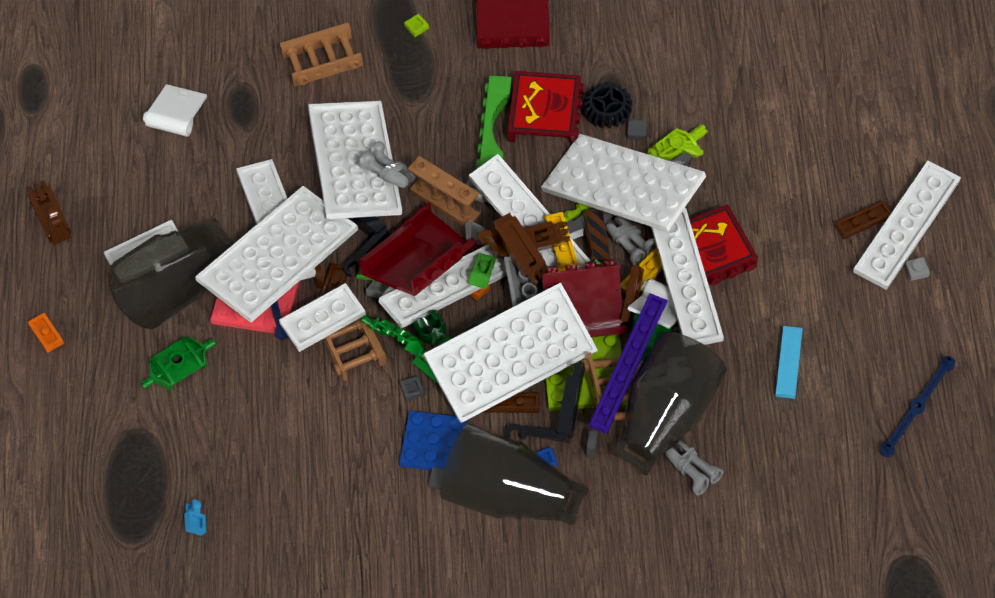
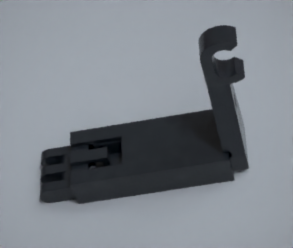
(375, 230)
(567, 414)

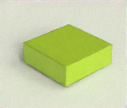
(416, 25)

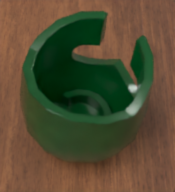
(430, 328)

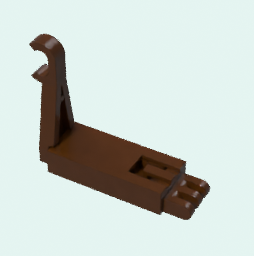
(49, 213)
(537, 233)
(519, 247)

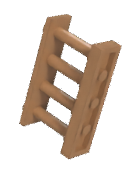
(316, 40)
(443, 192)
(368, 338)
(595, 383)

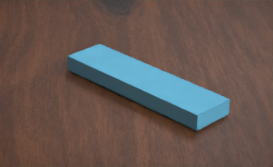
(789, 362)

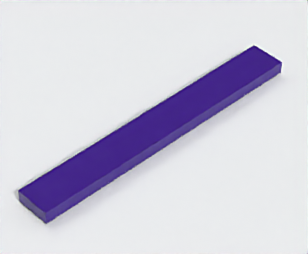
(628, 363)

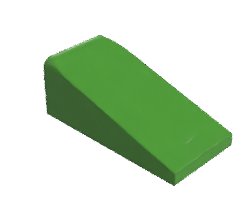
(482, 270)

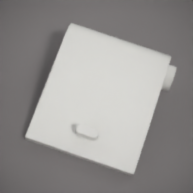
(174, 110)
(656, 288)

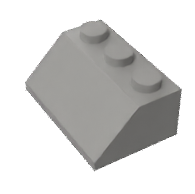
(520, 287)

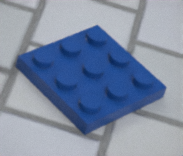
(429, 440)

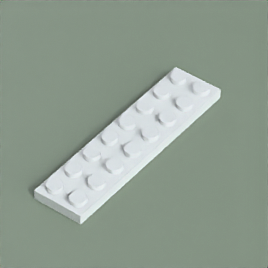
(263, 191)
(511, 195)
(906, 225)
(687, 282)
(440, 293)

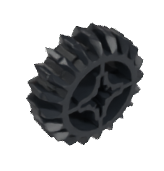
(598, 98)

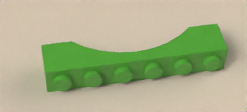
(498, 97)

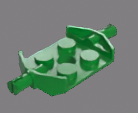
(386, 328)
(167, 373)

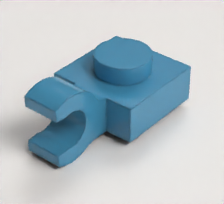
(194, 520)

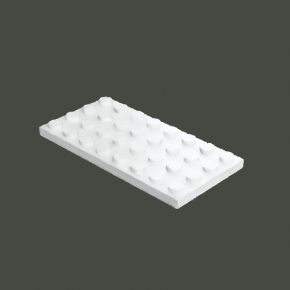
(340, 139)
(624, 182)
(275, 254)
(510, 352)

